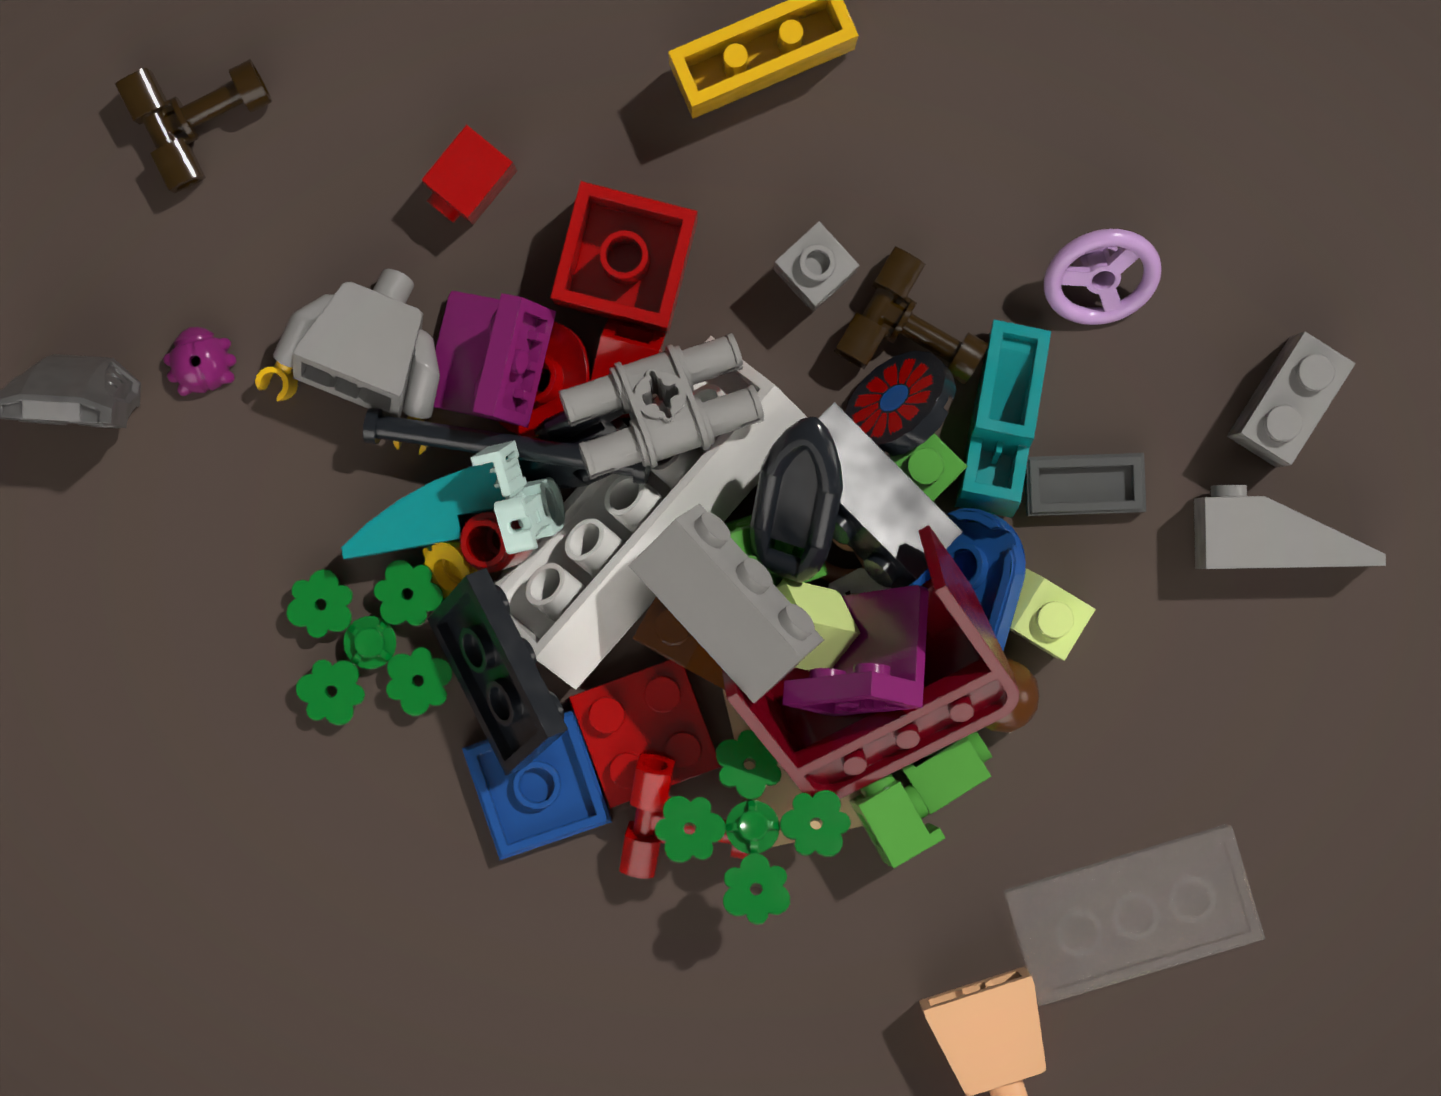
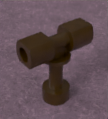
(174, 125)
(892, 314)

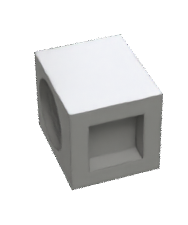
(816, 266)

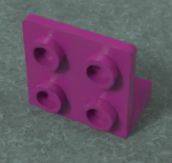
(492, 356)
(880, 667)

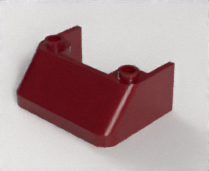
(964, 691)

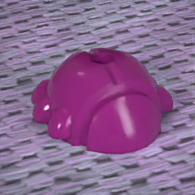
(214, 363)

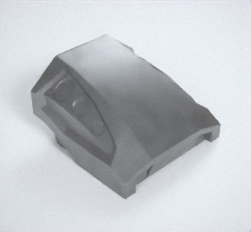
(72, 391)

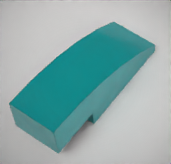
(1003, 419)
(428, 514)

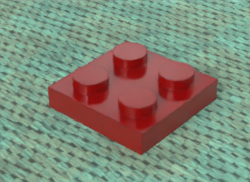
(644, 715)

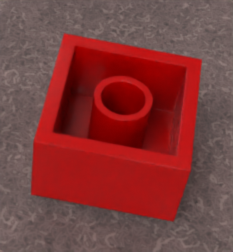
(624, 257)

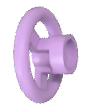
(1099, 268)

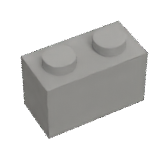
(1291, 399)

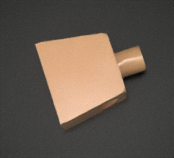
(990, 1032)

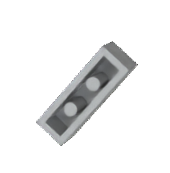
(726, 601)

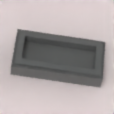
(1085, 484)

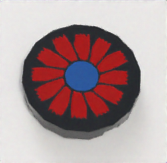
(903, 401)

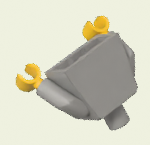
(361, 349)

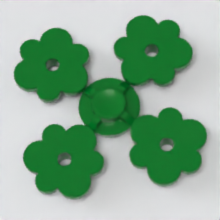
(369, 642)
(752, 828)

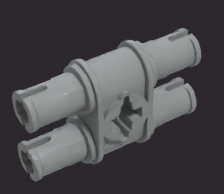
(672, 380)

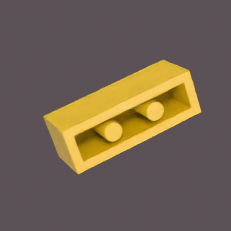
(760, 52)

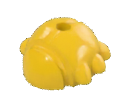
(447, 565)

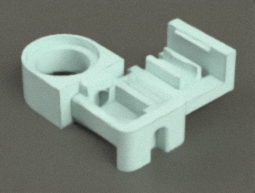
(533, 503)

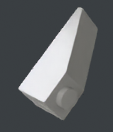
(1262, 533)

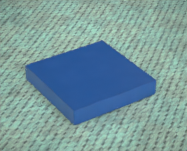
(544, 800)

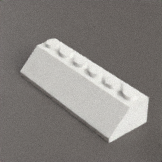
(577, 586)

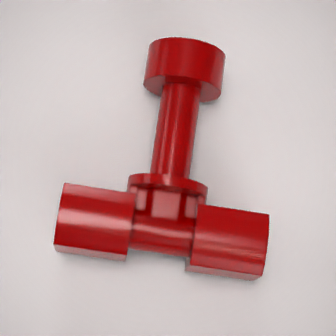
(649, 795)

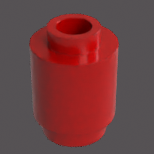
(484, 546)

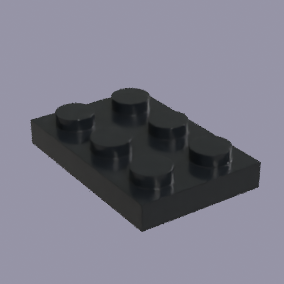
(497, 671)

